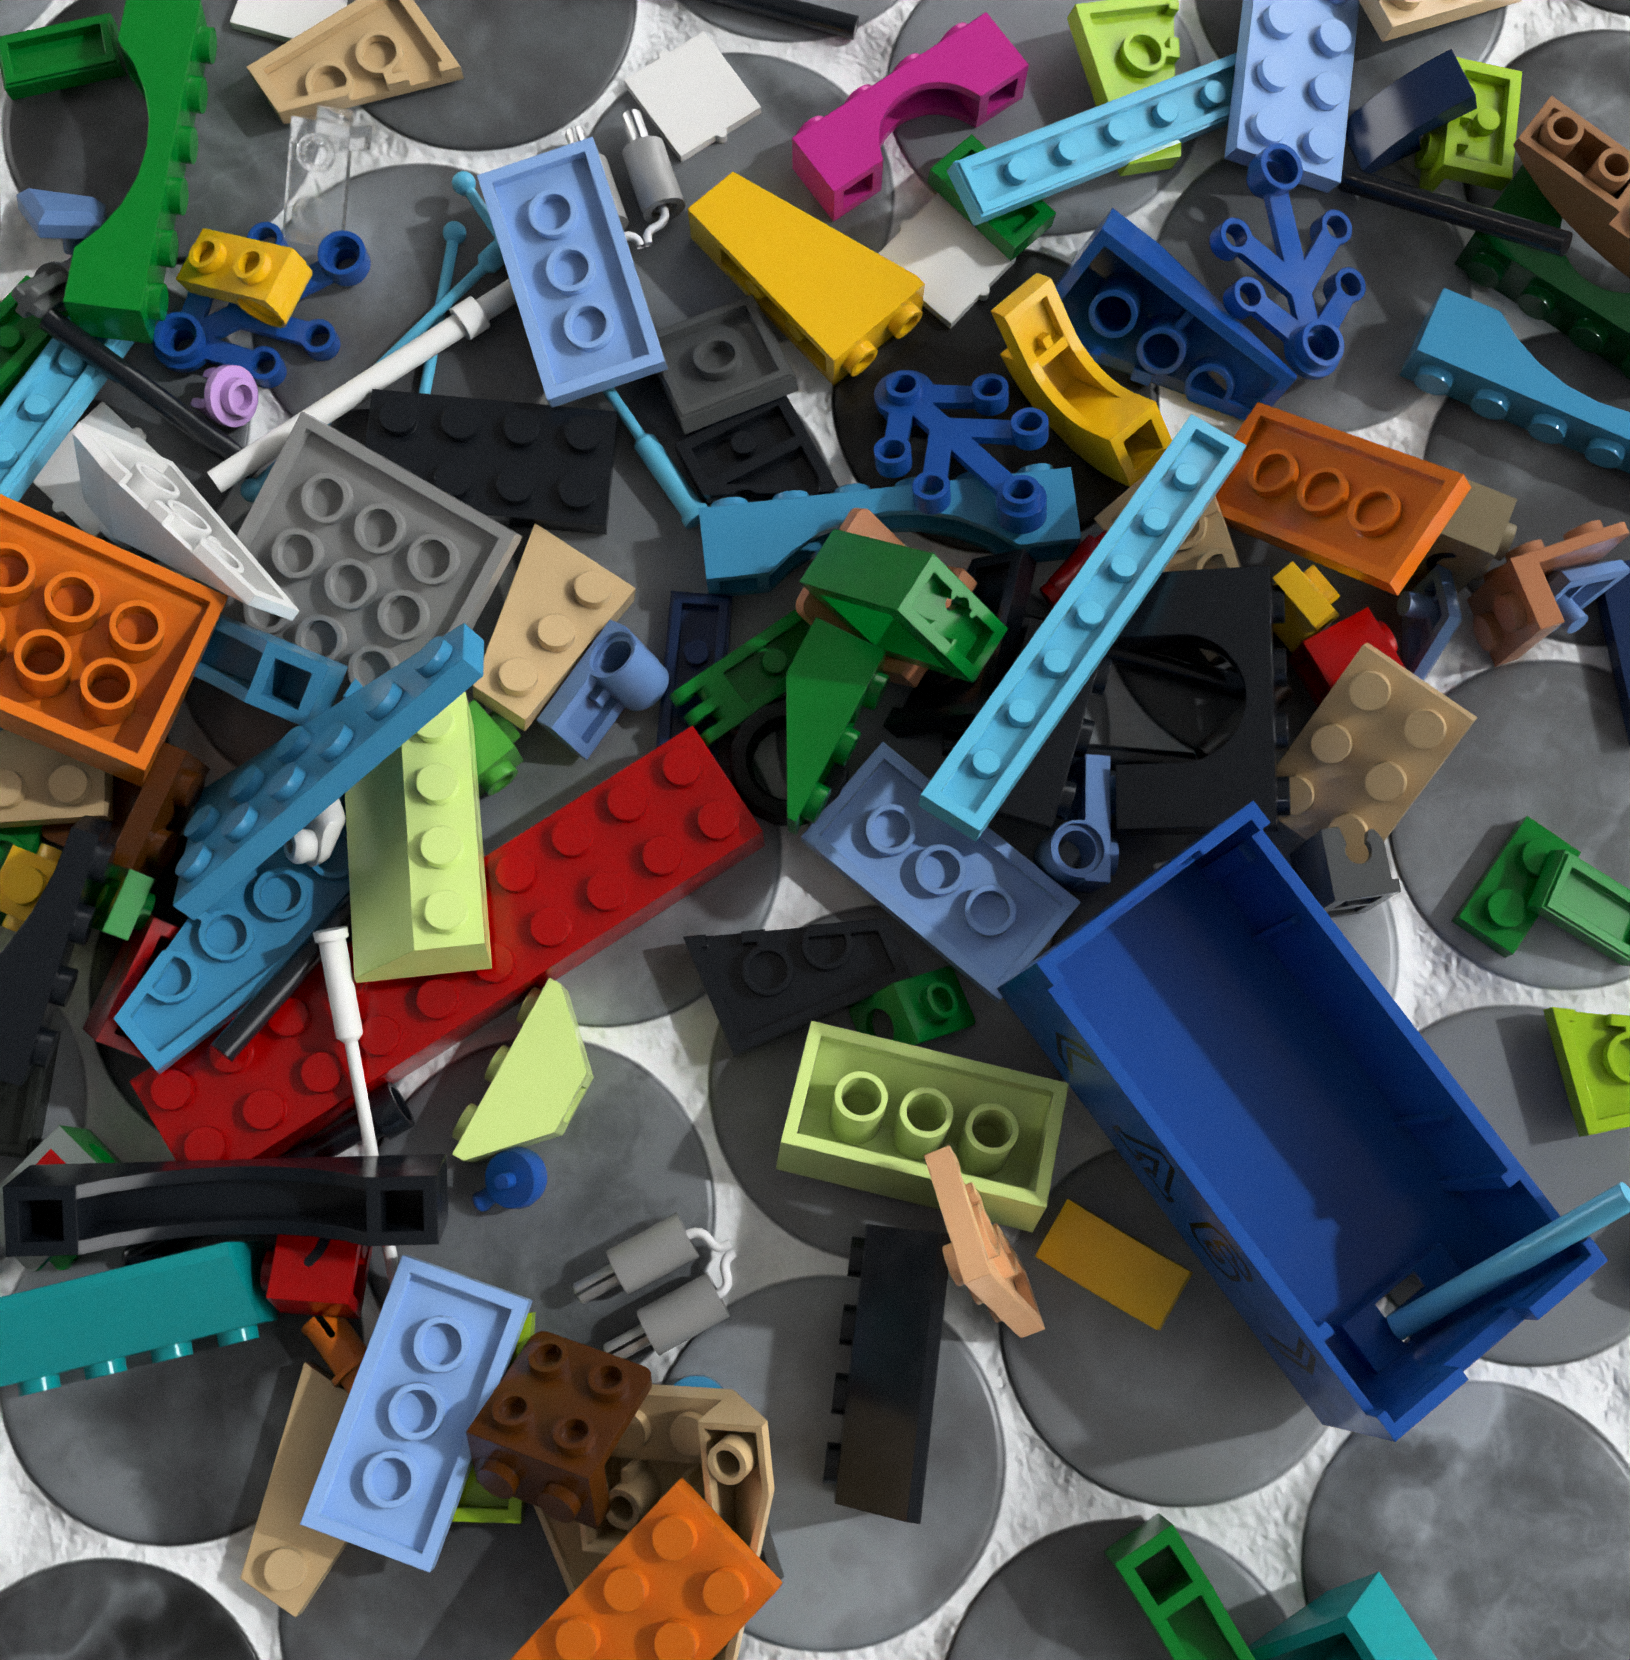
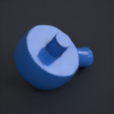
(512, 1180)

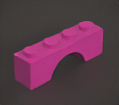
(963, 76)

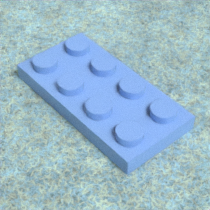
(1294, 84)
(572, 272)
(963, 898)
(403, 1430)

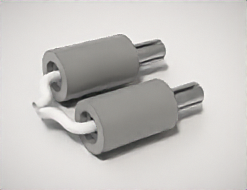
(649, 174)
(648, 1258)

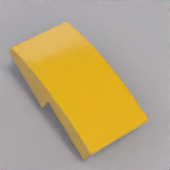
(1113, 1264)

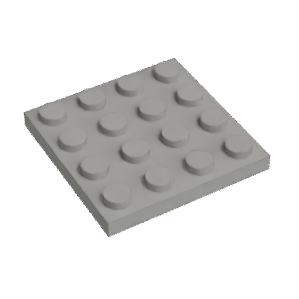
(366, 554)

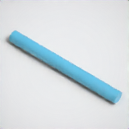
(1511, 1261)

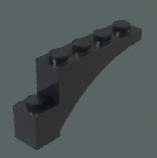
(38, 955)

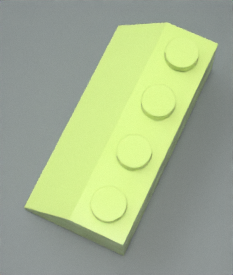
(419, 857)
(879, 1105)

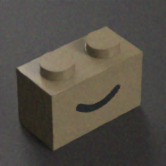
(1472, 536)

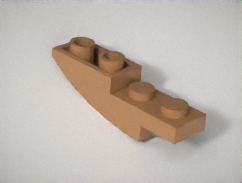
(1581, 177)

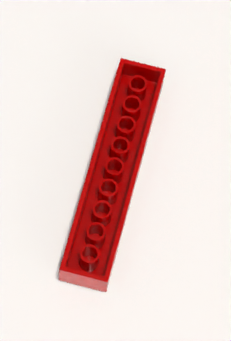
(551, 906)

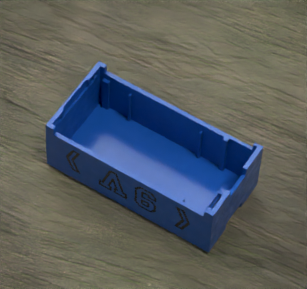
(1292, 1125)

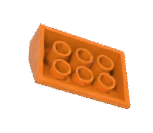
(94, 643)

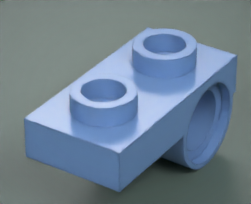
(609, 677)
(1086, 828)

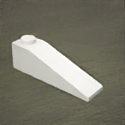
(158, 511)

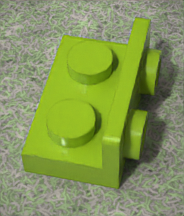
(1480, 143)

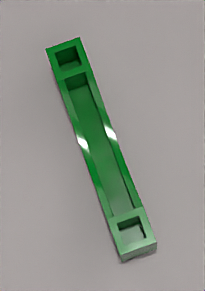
(121, 268)
(1175, 1594)

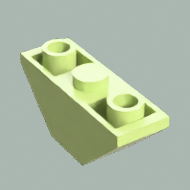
(532, 1083)

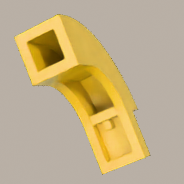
(1084, 405)

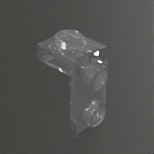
(320, 172)

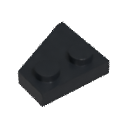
(755, 456)

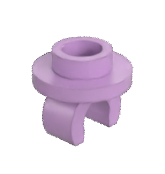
(228, 396)

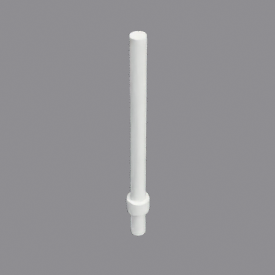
(466, 320)

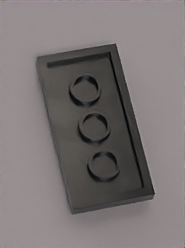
(503, 456)

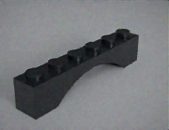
(129, 1203)

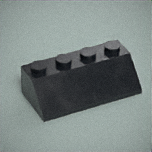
(890, 1373)

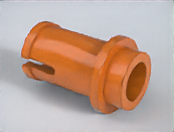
(341, 1353)

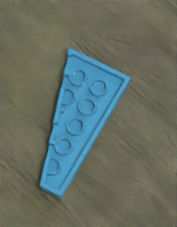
(297, 778)
(231, 951)

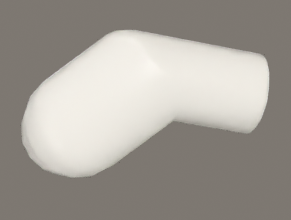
(318, 838)

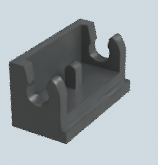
(1336, 880)

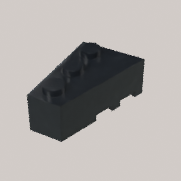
(1043, 787)

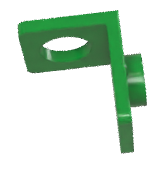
(919, 1007)

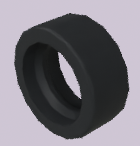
(750, 734)

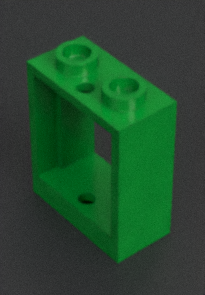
(898, 604)

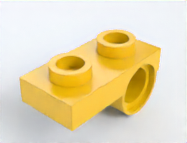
(252, 273)
(1306, 602)

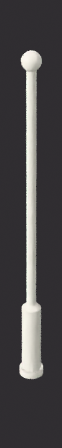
(348, 1030)

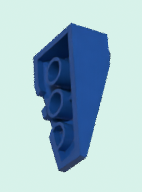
(1162, 325)

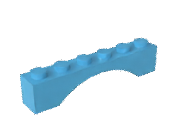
(1478, 360)
(761, 542)
(270, 672)

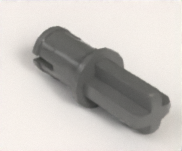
(43, 290)

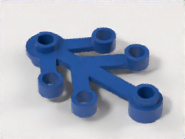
(208, 330)
(1310, 340)
(912, 399)

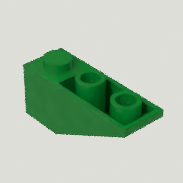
(825, 694)

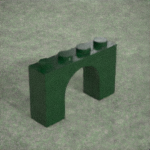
(1548, 284)

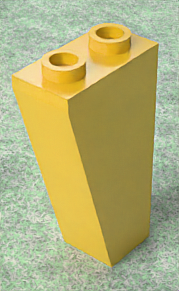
(806, 277)

